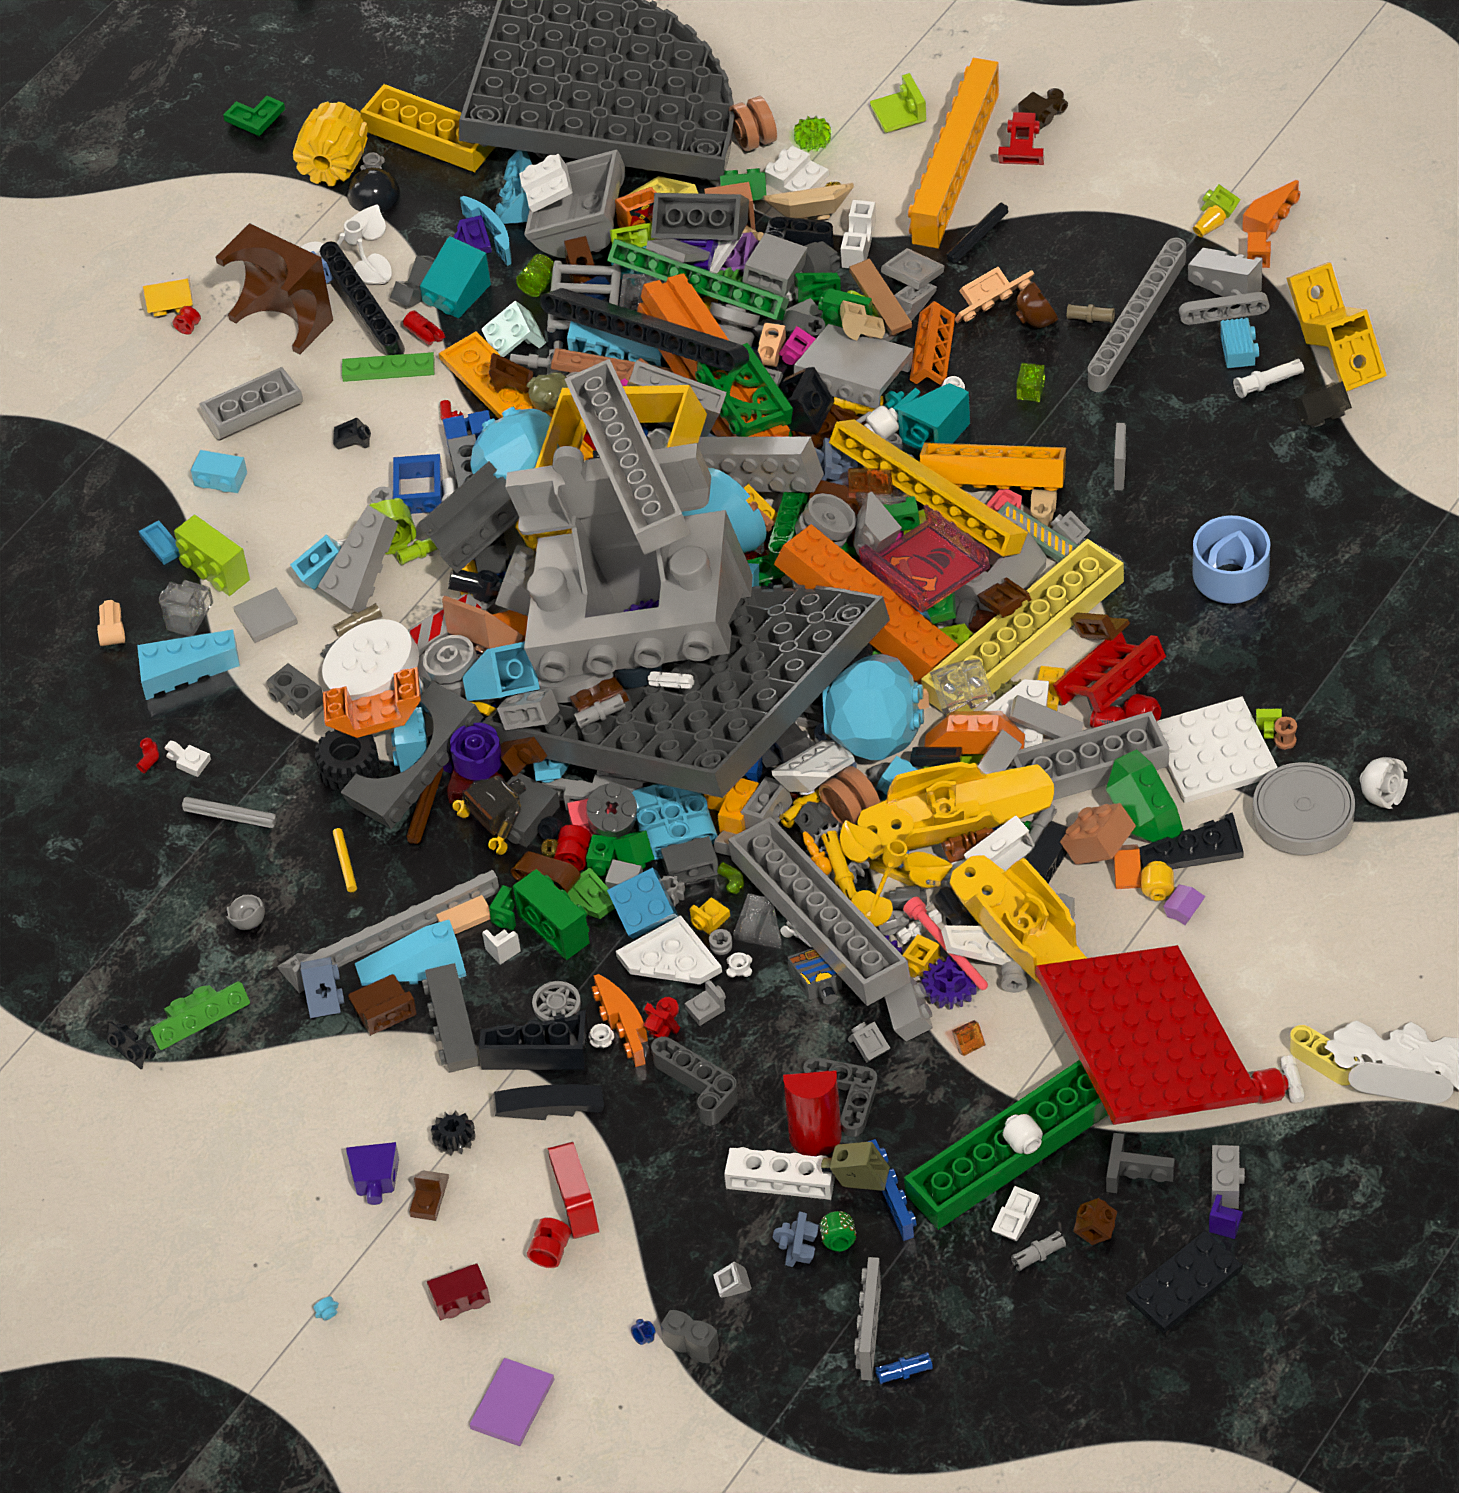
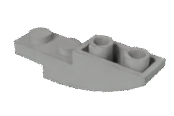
(579, 790)

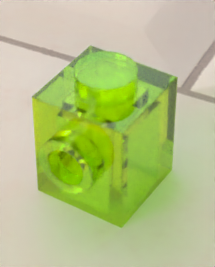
(1030, 382)

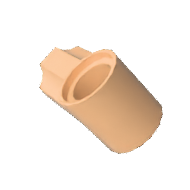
(110, 628)

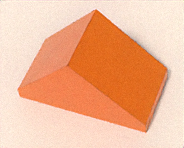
(1127, 867)

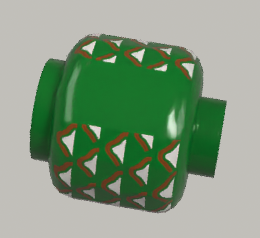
(837, 1231)

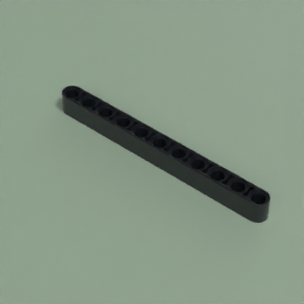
(645, 329)

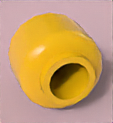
(1157, 881)

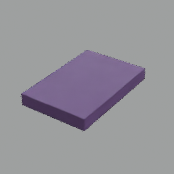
(512, 1402)

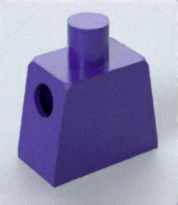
(374, 1169)

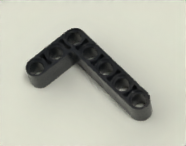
(801, 230)

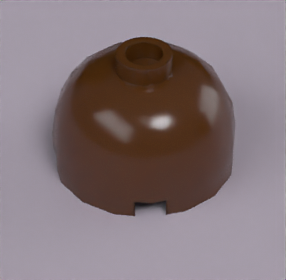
(1034, 307)

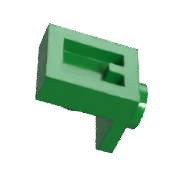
(502, 908)

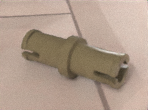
(1090, 313)
(366, 615)

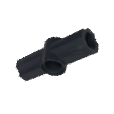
(483, 585)
(953, 909)

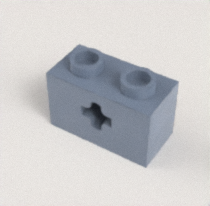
(318, 972)

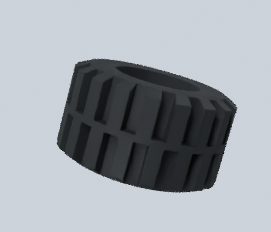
(339, 745)

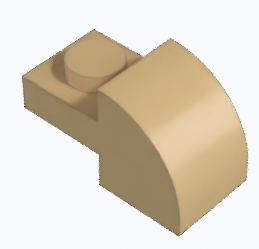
(857, 322)

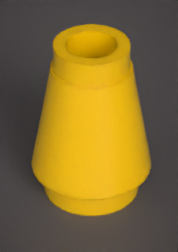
(1210, 220)

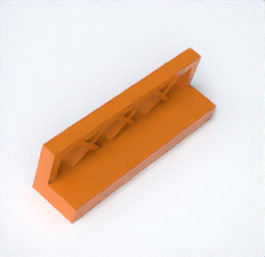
(928, 339)

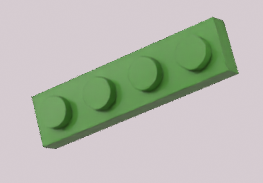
(388, 366)

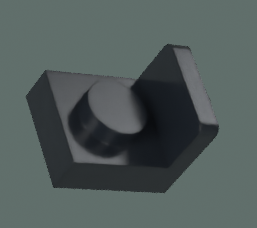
(350, 433)

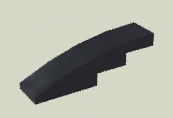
(546, 1100)

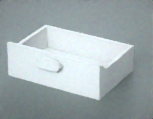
(1005, 844)

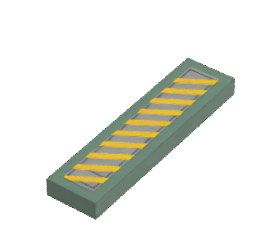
(1049, 540)

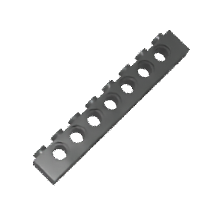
(494, 556)

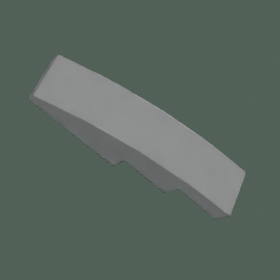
(912, 302)

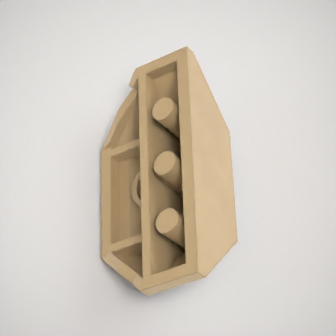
(810, 202)

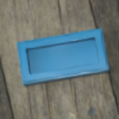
(160, 542)

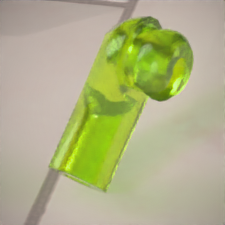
(733, 875)

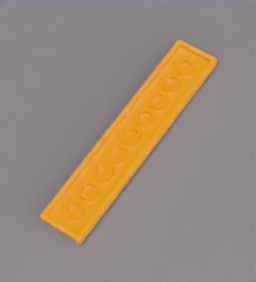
(471, 362)

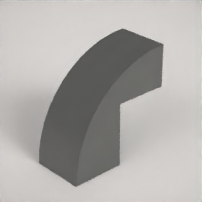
(409, 291)

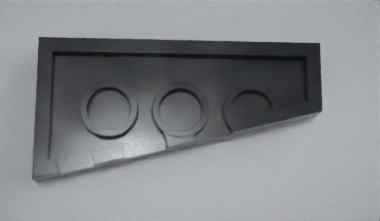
(1204, 845)

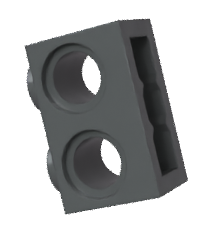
(295, 691)

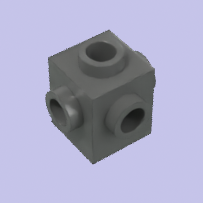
(813, 816)

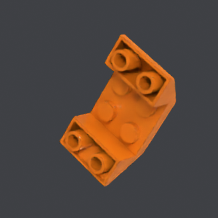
(374, 712)

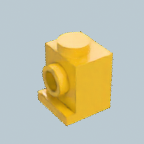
(920, 954)

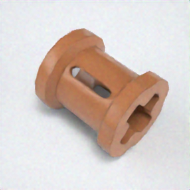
(1288, 735)

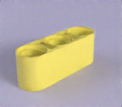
(1311, 1051)

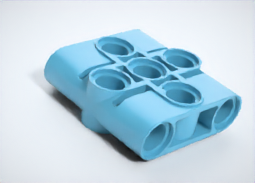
(672, 816)

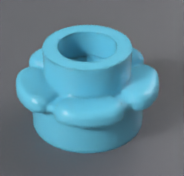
(326, 1308)

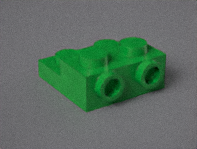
(832, 301)

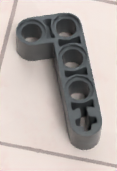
(671, 1056)

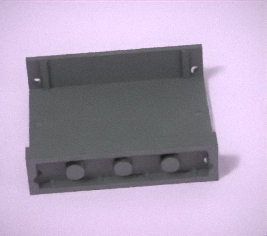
(471, 518)

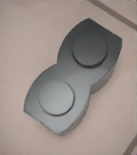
(689, 1336)

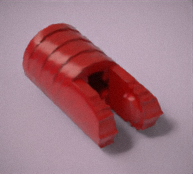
(422, 328)

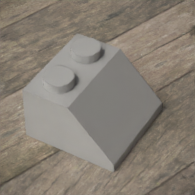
(875, 525)

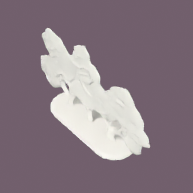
(1412, 1061)

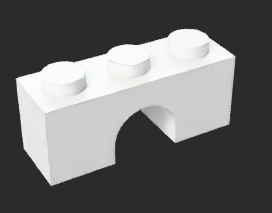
(861, 228)

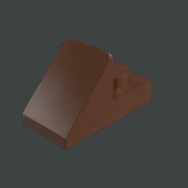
(507, 372)
(521, 752)
(428, 1194)

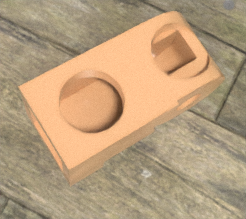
(771, 344)

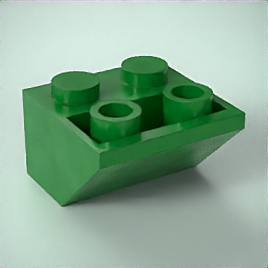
(755, 178)

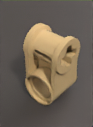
(1043, 505)

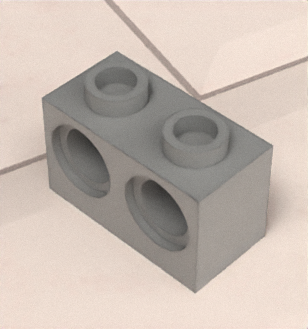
(528, 709)

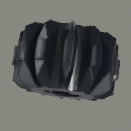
(453, 1133)

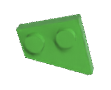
(592, 895)

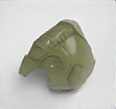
(545, 390)

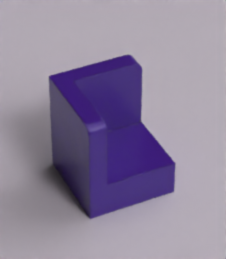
(1224, 1220)

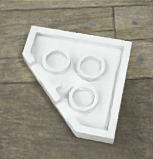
(1032, 690)
(670, 954)

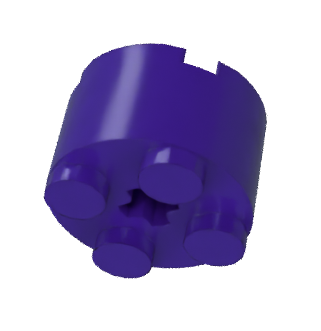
(476, 751)

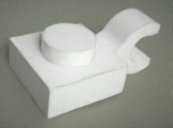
(189, 760)

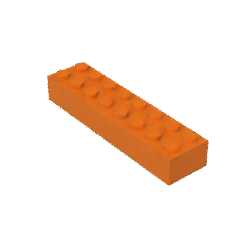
(909, 636)

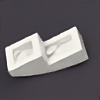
(1016, 1214)

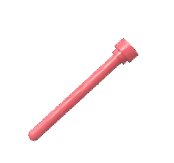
(916, 909)

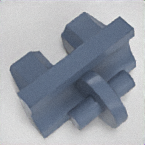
(829, 459)
(793, 1237)

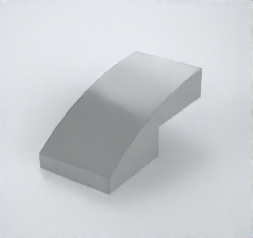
(999, 753)

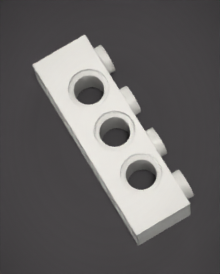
(767, 1179)

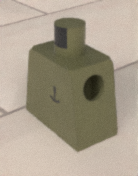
(857, 1166)

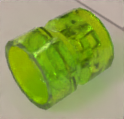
(535, 275)

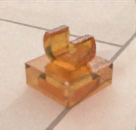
(968, 1037)

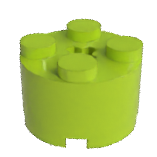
(399, 512)

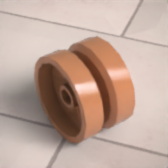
(753, 123)
(848, 794)

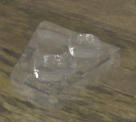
(758, 923)

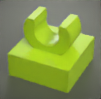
(1266, 721)

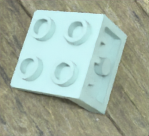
(512, 328)

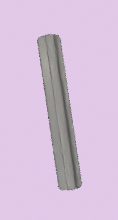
(229, 812)

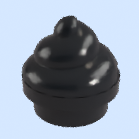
(550, 827)

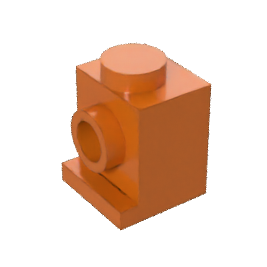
(1259, 247)

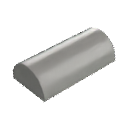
(250, 403)

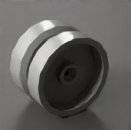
(733, 319)
(829, 516)
(449, 660)

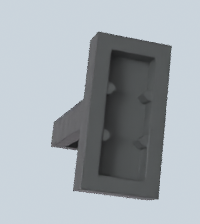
(1135, 1165)

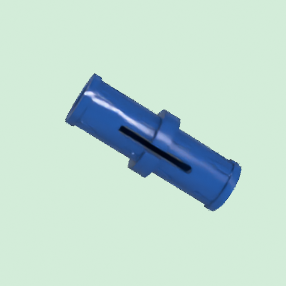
(903, 1368)

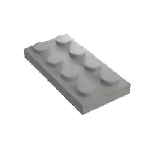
(868, 1320)

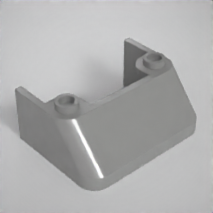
(1019, 568)

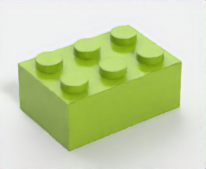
(211, 555)

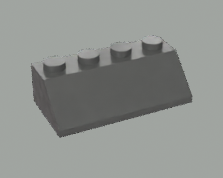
(699, 216)

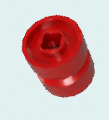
(573, 845)
(549, 1242)

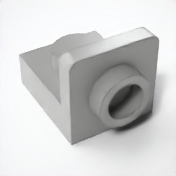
(1070, 527)
(706, 1004)
(869, 1040)

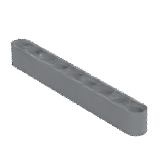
(1136, 315)

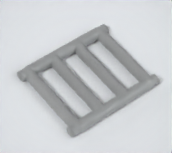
(612, 289)

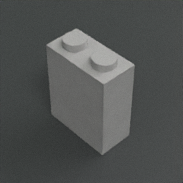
(774, 264)

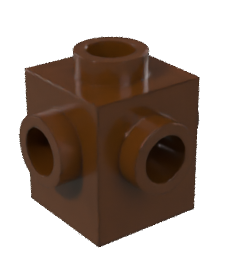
(1095, 1221)

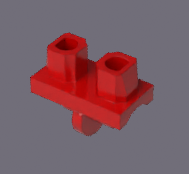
(662, 1021)

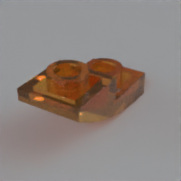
(870, 480)

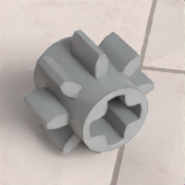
(674, 889)

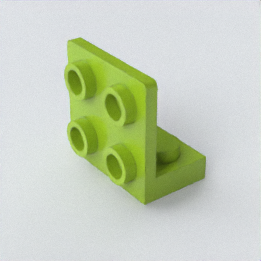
(901, 108)

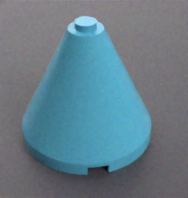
(731, 496)

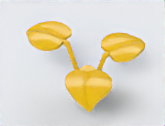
(860, 843)

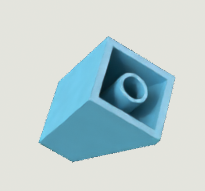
(500, 673)

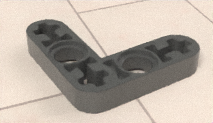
(856, 1090)

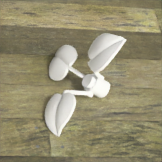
(371, 226)

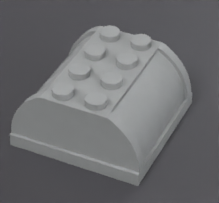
(585, 211)

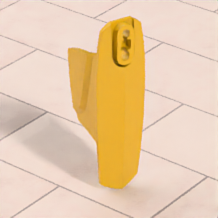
(955, 800)
(1020, 912)

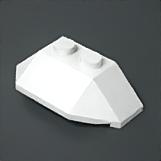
(813, 767)

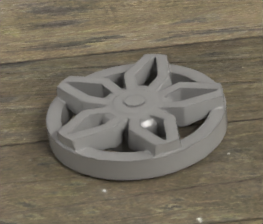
(556, 1001)

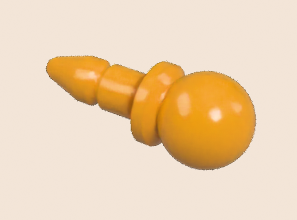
(817, 857)

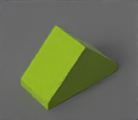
(636, 235)

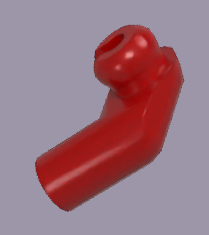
(445, 410)
(150, 753)

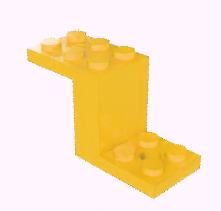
(1333, 325)

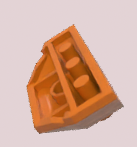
(972, 731)

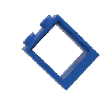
(418, 467)

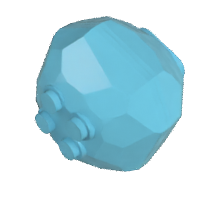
(511, 441)
(873, 707)

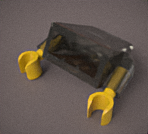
(494, 806)

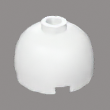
(1384, 782)

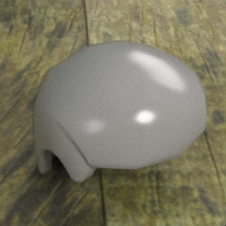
(246, 912)

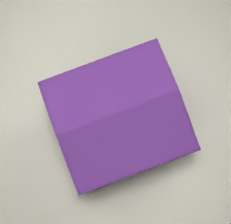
(1183, 903)

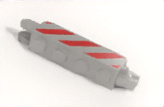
(435, 626)

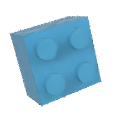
(642, 903)

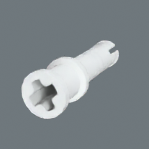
(1259, 380)

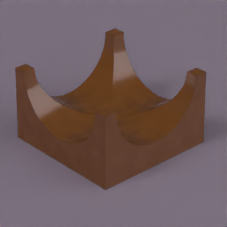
(280, 280)

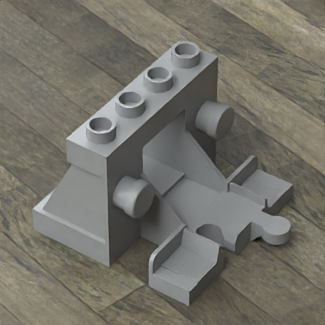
(600, 570)

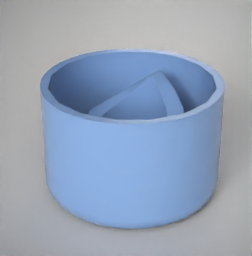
(1231, 542)

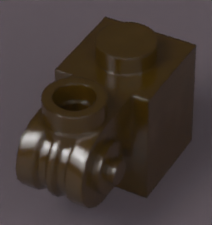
(1044, 108)

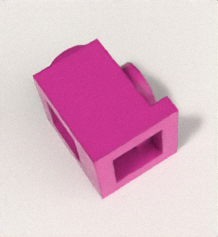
(793, 348)

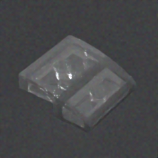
(961, 685)

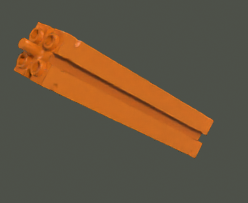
(680, 304)

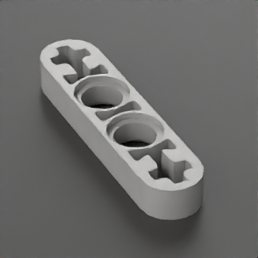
(1224, 310)

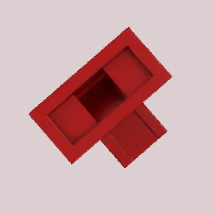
(1022, 150)

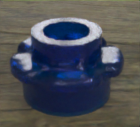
(643, 1332)

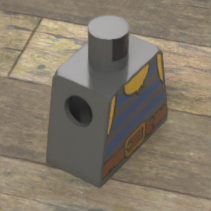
(814, 976)

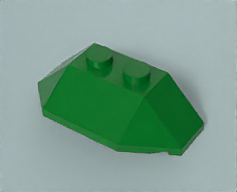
(1143, 797)

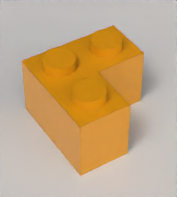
(731, 805)

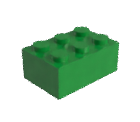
(551, 914)

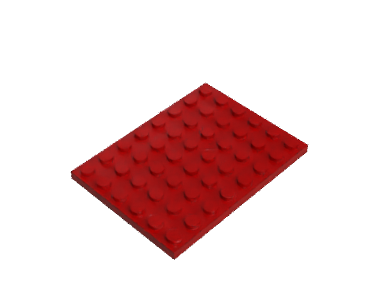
(1146, 1034)

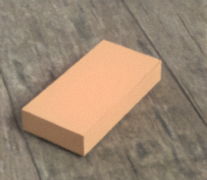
(466, 914)

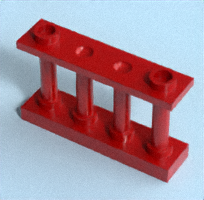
(1118, 680)

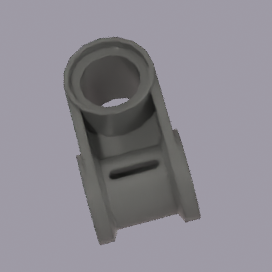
(803, 321)

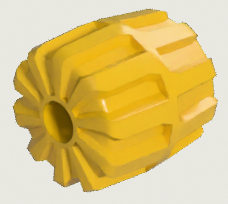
(330, 143)

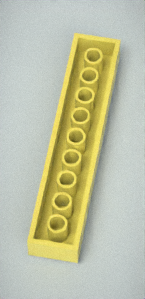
(1015, 640)

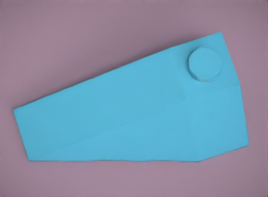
(412, 955)

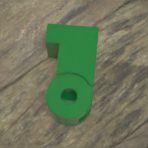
(905, 513)

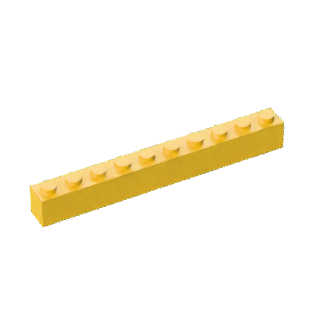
(929, 488)

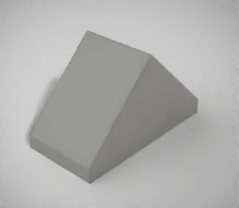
(292, 970)

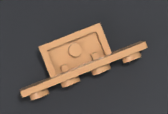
(988, 289)

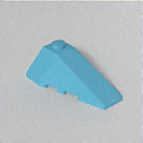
(514, 203)

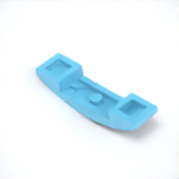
(492, 223)

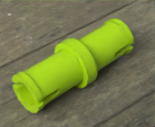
(417, 550)

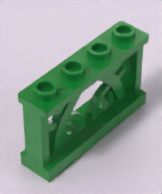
(733, 408)

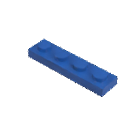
(897, 1200)

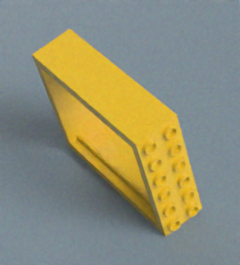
(650, 405)

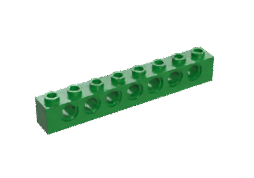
(702, 280)

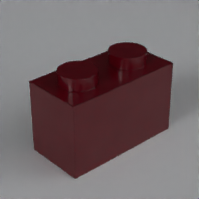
(458, 1292)

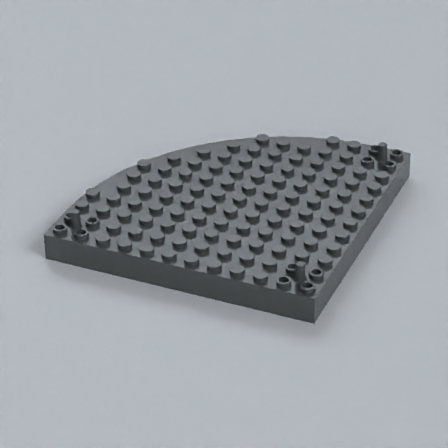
(601, 81)
(709, 736)

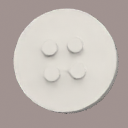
(369, 657)

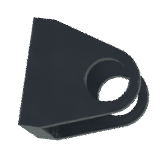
(809, 401)

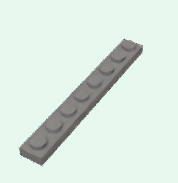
(407, 921)

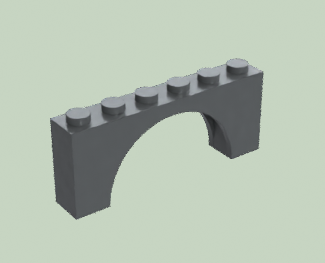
(392, 796)

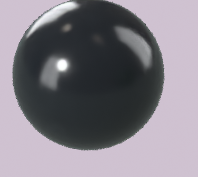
(371, 188)

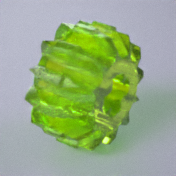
(812, 133)

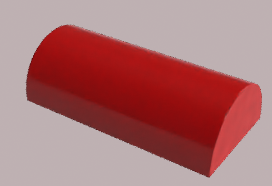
(813, 1112)

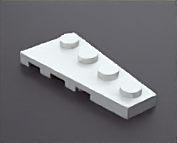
(973, 943)

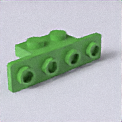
(197, 1012)

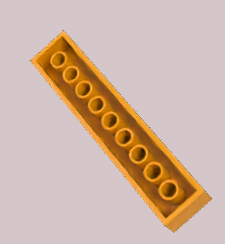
(954, 153)

